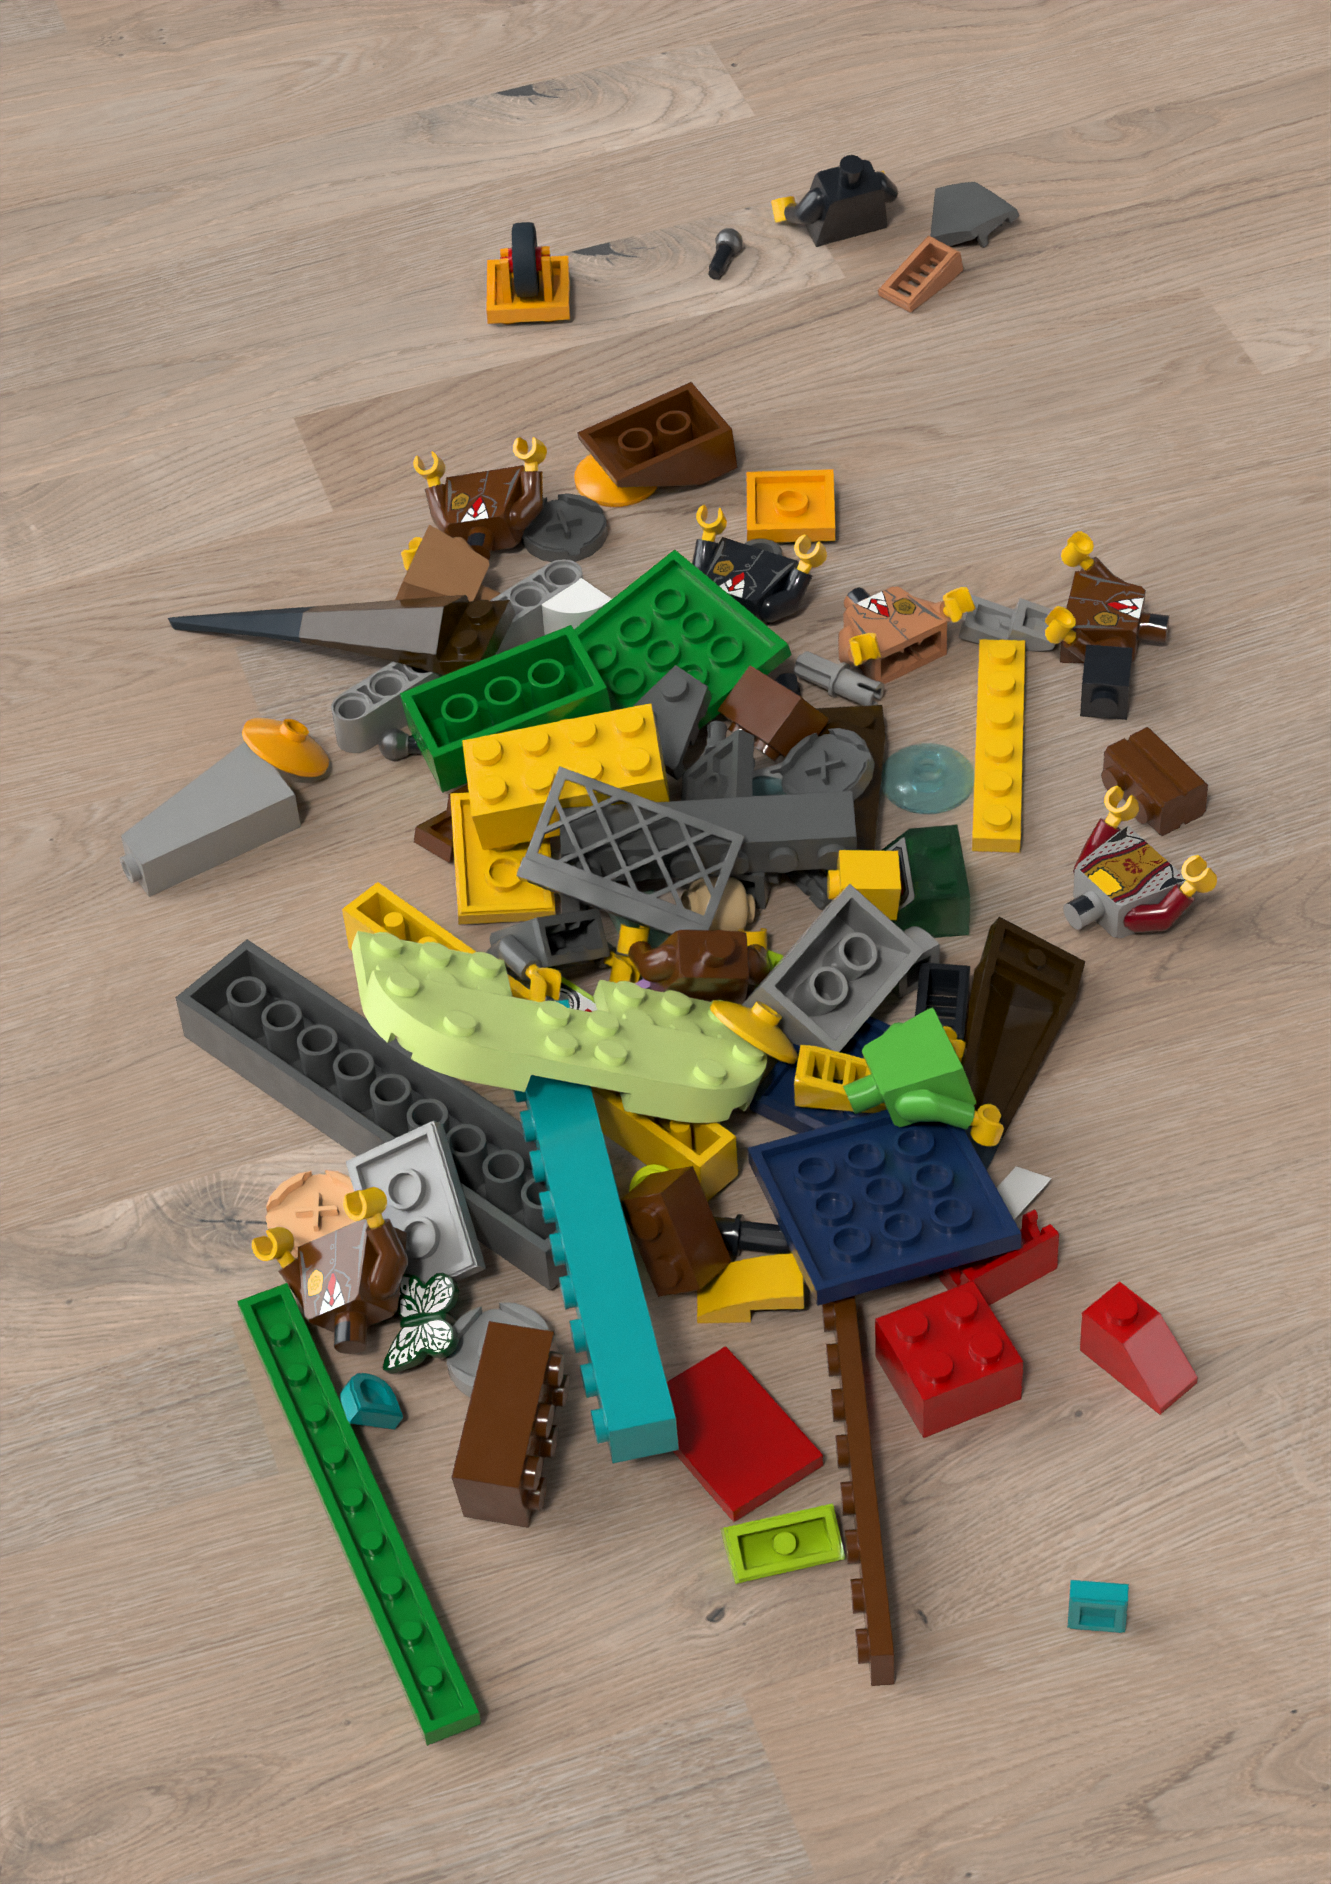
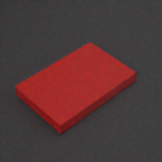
(737, 1435)

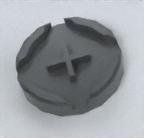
(566, 529)
(828, 764)

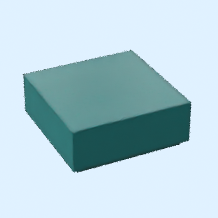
(1098, 1606)

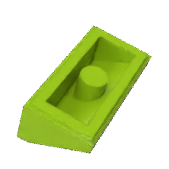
(783, 1543)

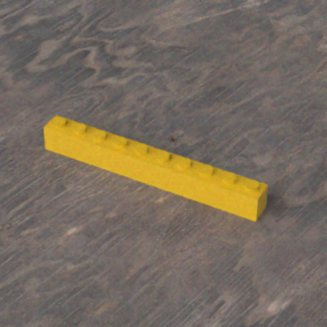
(649, 1138)

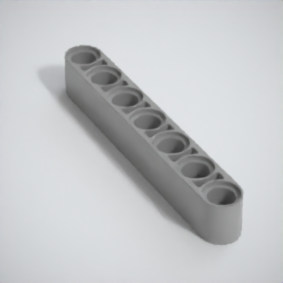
(375, 702)

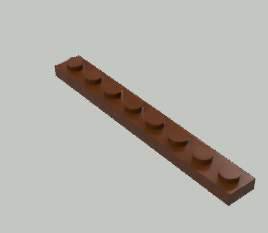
(859, 1494)

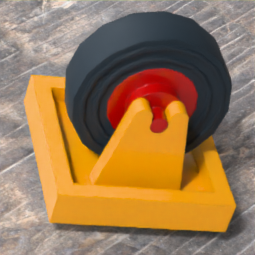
(527, 281)

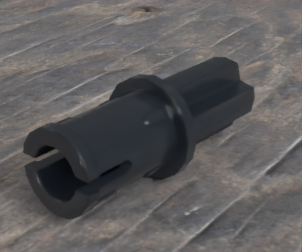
(751, 1236)

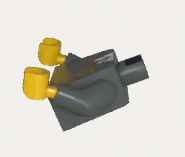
(557, 942)

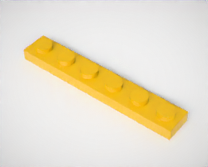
(999, 746)

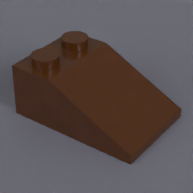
(664, 442)

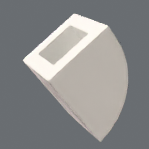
(572, 606)

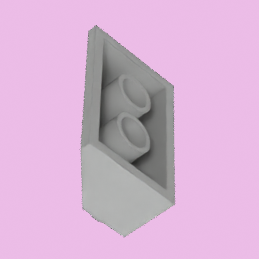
(837, 972)

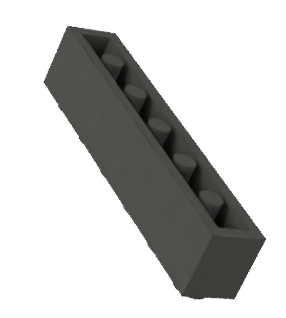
(778, 830)

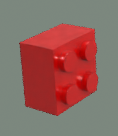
(948, 1359)

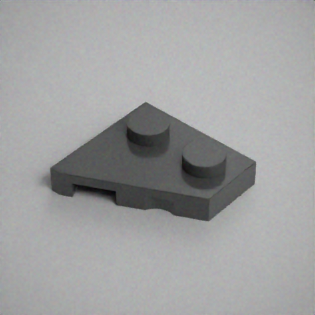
(678, 707)

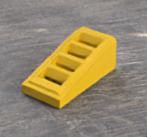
(829, 1065)

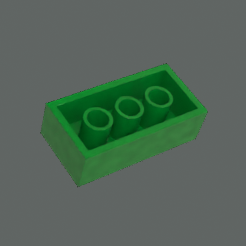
(504, 693)

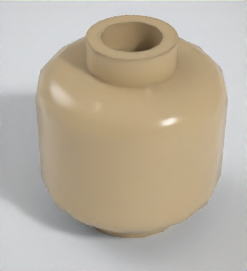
(734, 909)

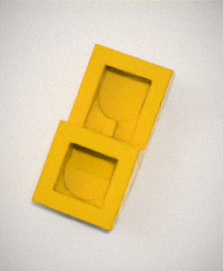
(750, 1285)

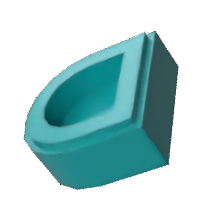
(370, 1402)

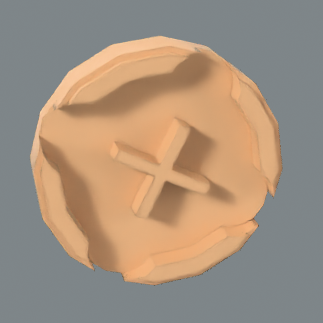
(310, 1206)

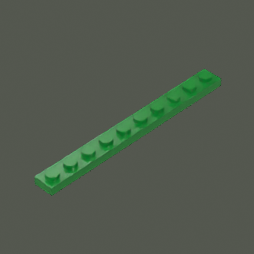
(359, 1517)

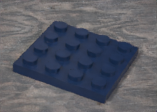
(881, 1203)

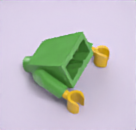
(922, 1079)

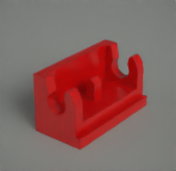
(1012, 1270)

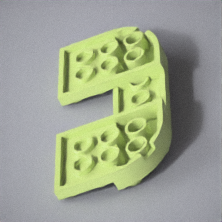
(462, 1021)

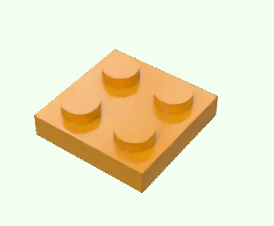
(791, 505)

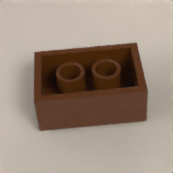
(510, 1425)

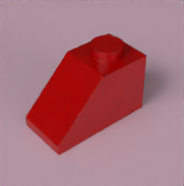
(1136, 1348)

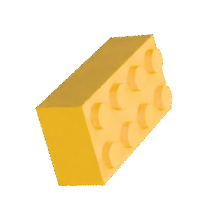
(516, 769)

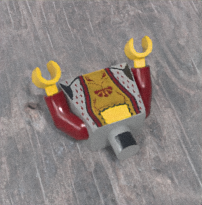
(1127, 882)

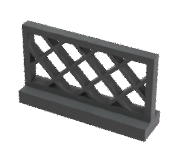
(612, 896)

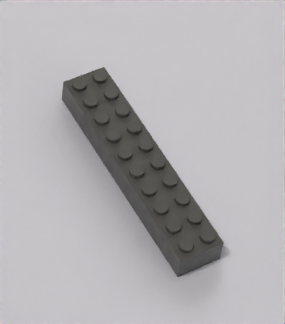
(367, 1091)

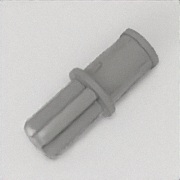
(838, 679)

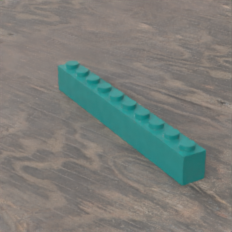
(600, 1269)

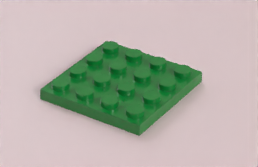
(682, 621)

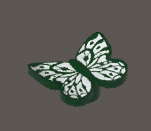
(424, 1322)

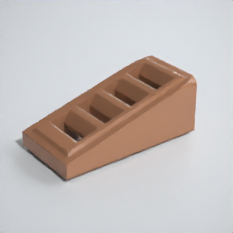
(929, 252)

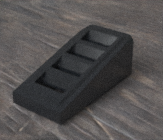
(947, 991)

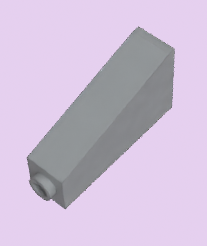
(210, 821)

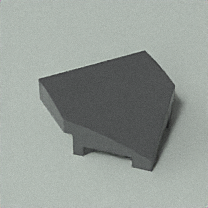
(968, 213)

